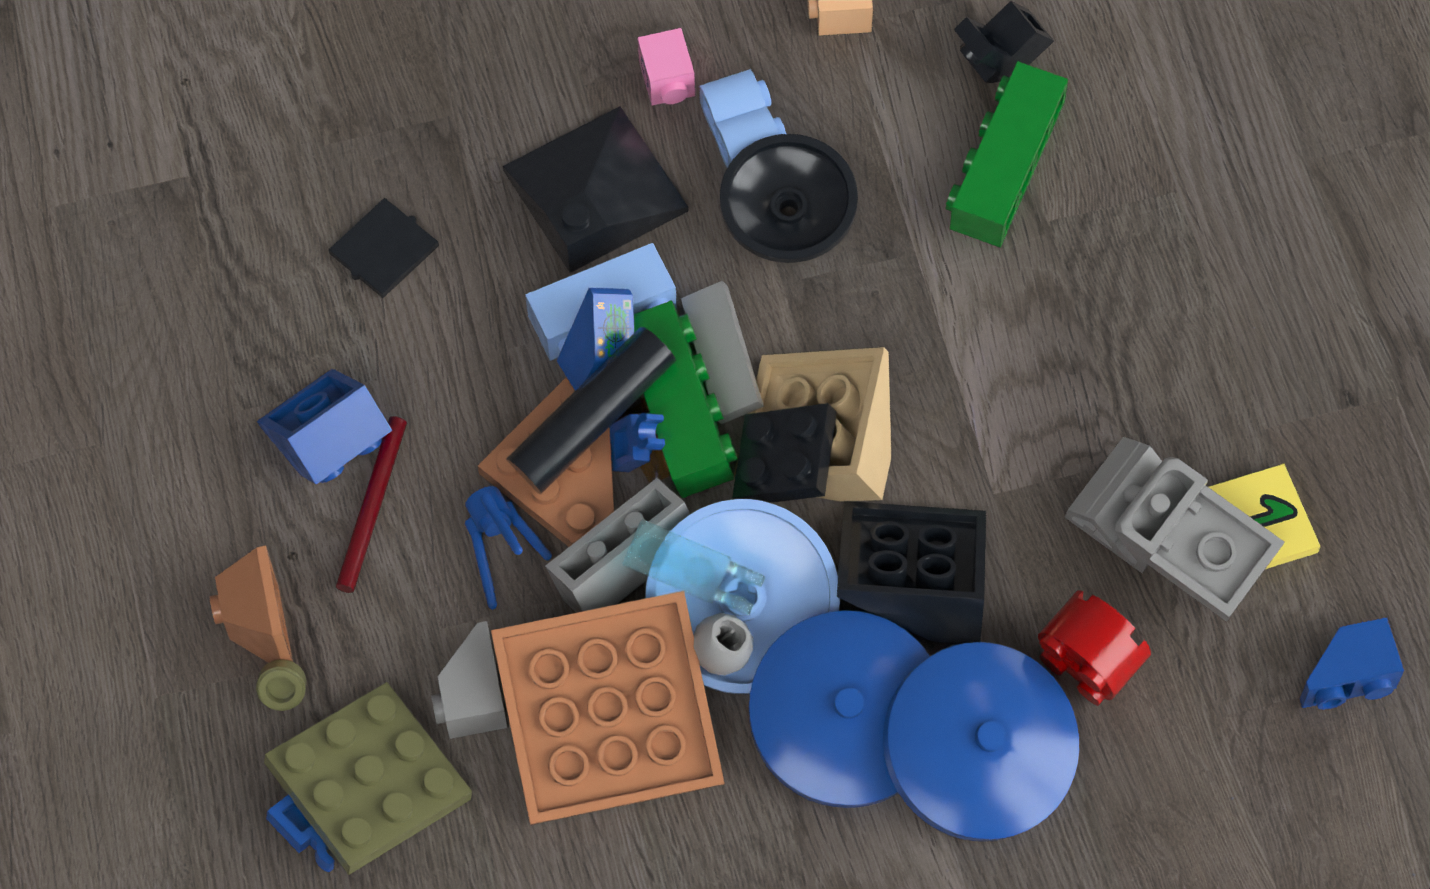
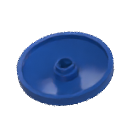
(825, 703)
(981, 741)

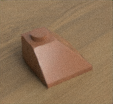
(252, 606)

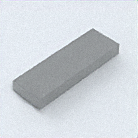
(723, 350)

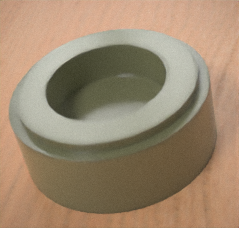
(281, 685)

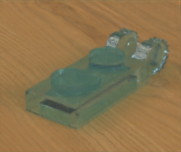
(687, 566)

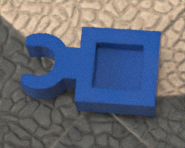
(634, 440)
(298, 832)

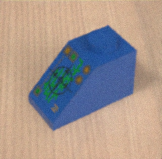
(596, 333)

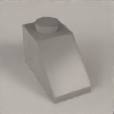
(470, 688)

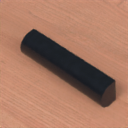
(591, 409)

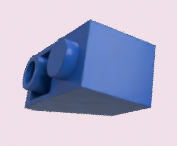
(1355, 664)

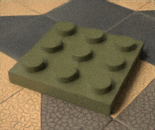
(367, 777)

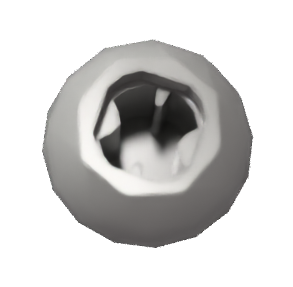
(722, 644)

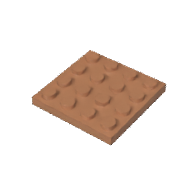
(607, 707)

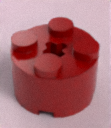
(1092, 646)

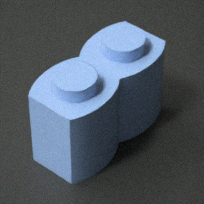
(738, 112)

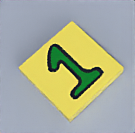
(1274, 504)

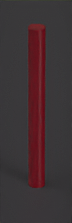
(371, 506)

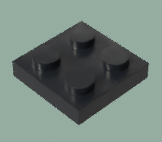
(785, 454)

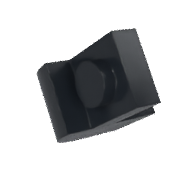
(1003, 41)

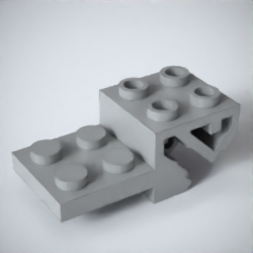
(1175, 524)

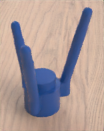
(494, 516)

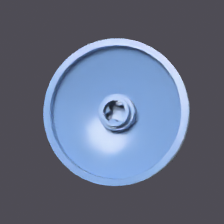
(779, 546)

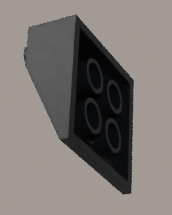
(595, 189)
(916, 567)

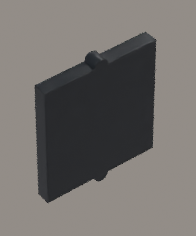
(383, 247)

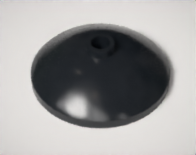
(793, 174)

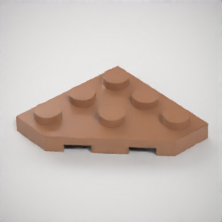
(576, 498)

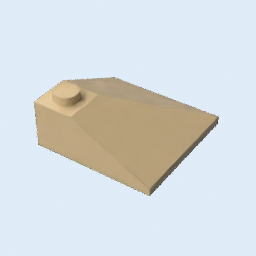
(859, 391)

